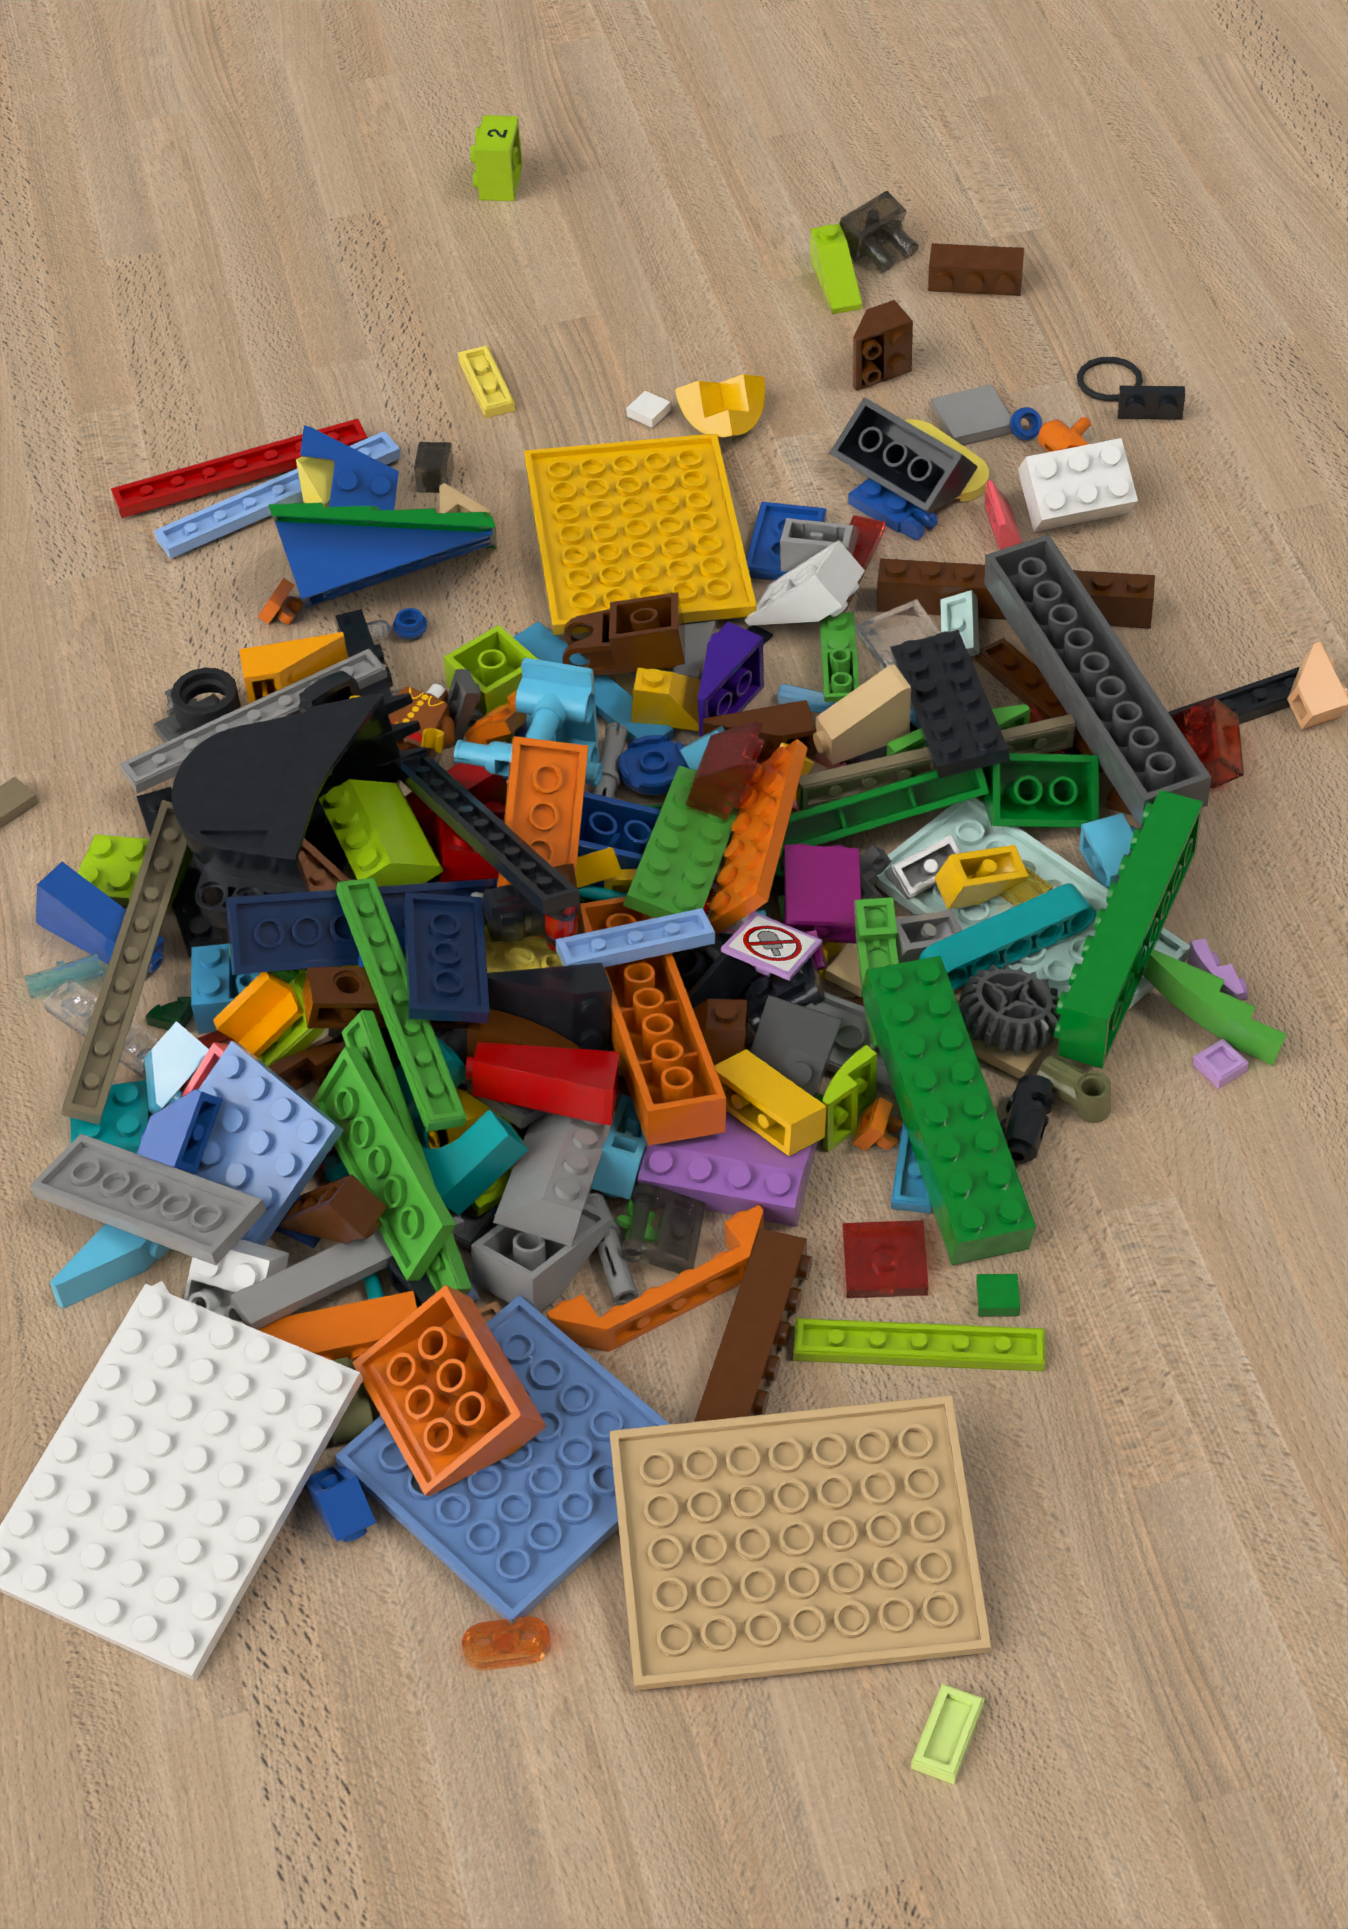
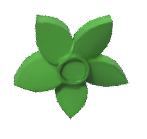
(625, 1222)

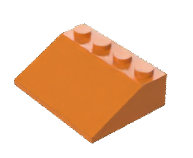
(448, 1392)

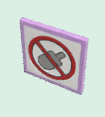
(771, 946)

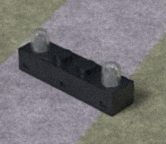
(359, 637)

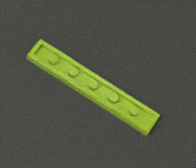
(919, 1344)

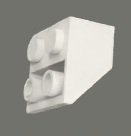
(240, 1268)

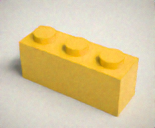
(771, 1103)

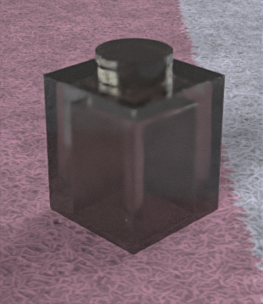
(433, 466)

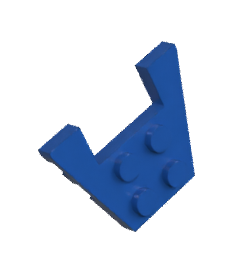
(356, 477)

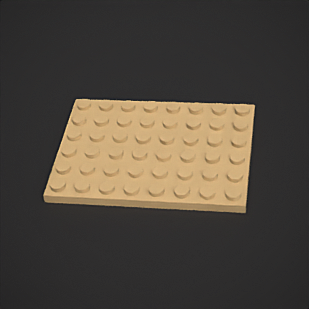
(797, 1543)

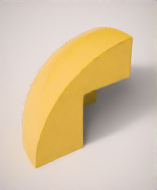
(723, 407)

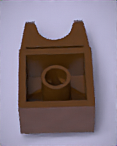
(630, 636)

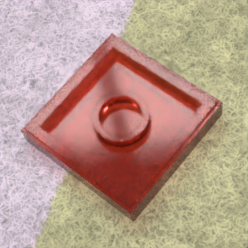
(885, 1259)

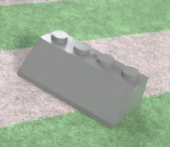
(553, 1177)

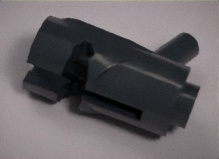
(1027, 1116)

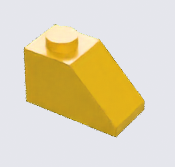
(979, 875)

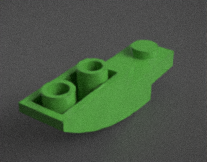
(838, 656)

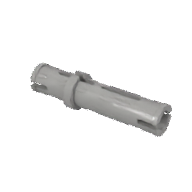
(609, 759)
(613, 1264)

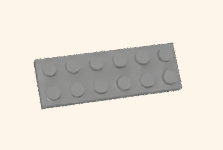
(148, 1199)

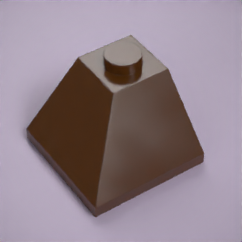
(723, 1027)

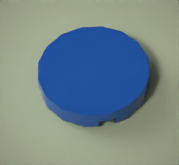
(651, 764)

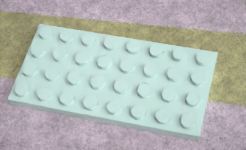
(972, 831)

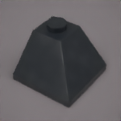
(711, 973)

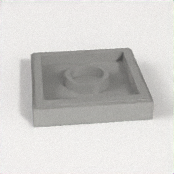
(972, 414)

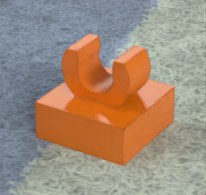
(280, 602)
(874, 1126)

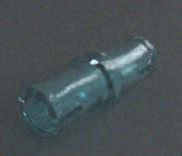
(53, 978)

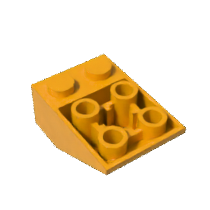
(284, 663)

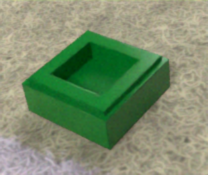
(997, 1295)

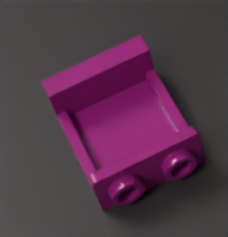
(821, 890)

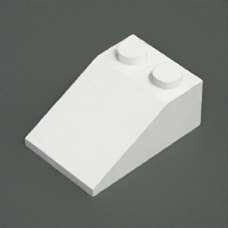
(810, 590)

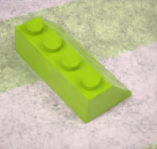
(380, 833)

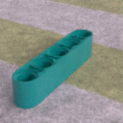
(1013, 933)

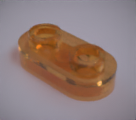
(506, 1644)

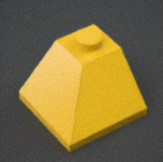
(665, 699)

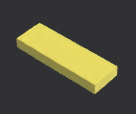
(486, 381)

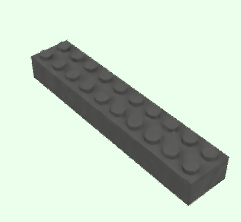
(1093, 675)

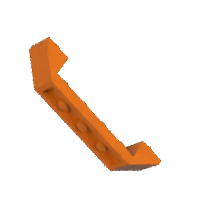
(665, 1302)

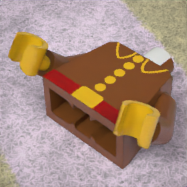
(434, 718)

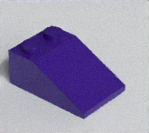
(730, 672)

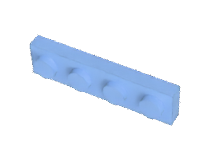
(637, 940)

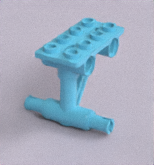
(557, 708)

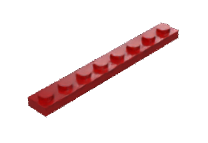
(222, 472)

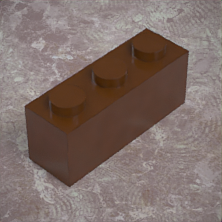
(976, 269)

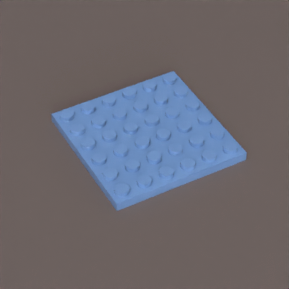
(538, 1511)

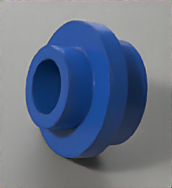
(1032, 417)
(409, 623)

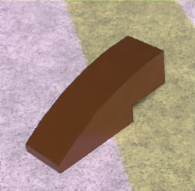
(511, 1029)

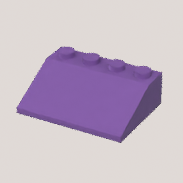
(732, 1172)

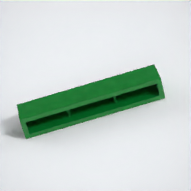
(881, 806)

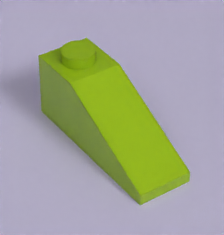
(834, 268)

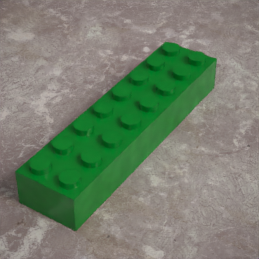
(1127, 929)
(947, 1111)

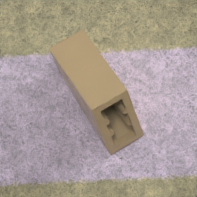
(865, 717)

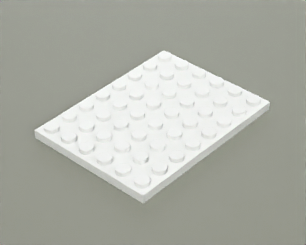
(170, 1479)

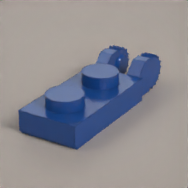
(892, 509)

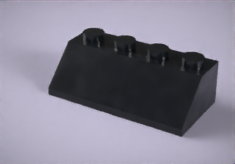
(902, 457)

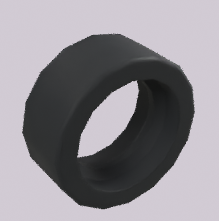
(200, 682)

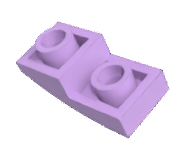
(1202, 958)

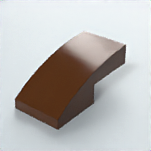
(308, 1065)

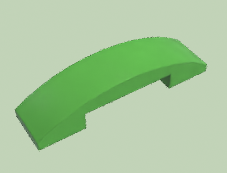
(875, 940)

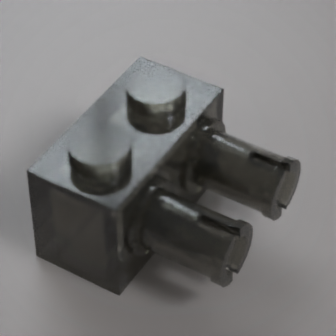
(873, 226)

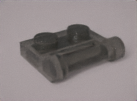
(676, 1232)

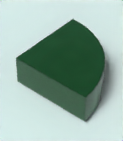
(168, 1014)

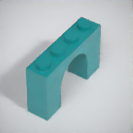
(476, 1157)

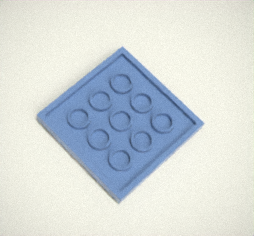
(263, 1137)

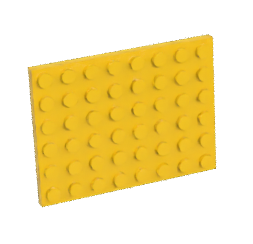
(636, 526)

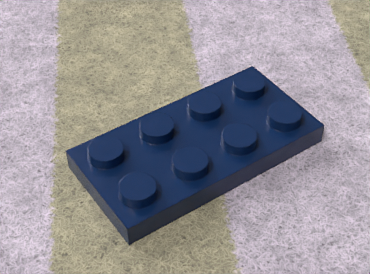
(445, 958)

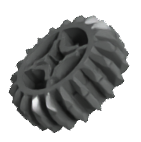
(1010, 1009)

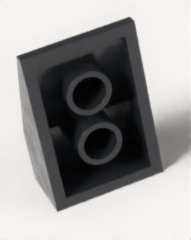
(561, 998)

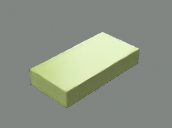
(947, 1733)

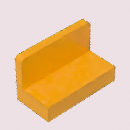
(260, 1013)

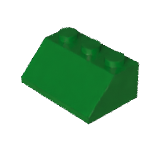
(1043, 791)

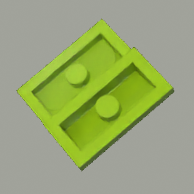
(848, 1095)

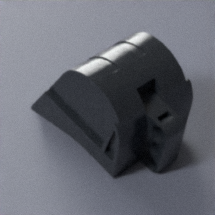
(257, 791)

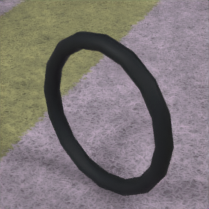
(1114, 397)

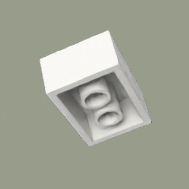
(1077, 485)

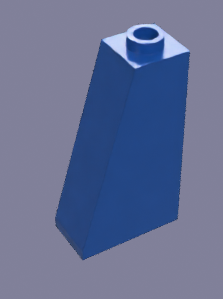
(83, 914)

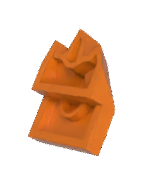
(497, 724)

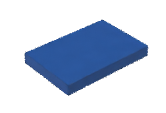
(764, 548)

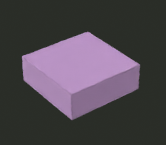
(1220, 1063)

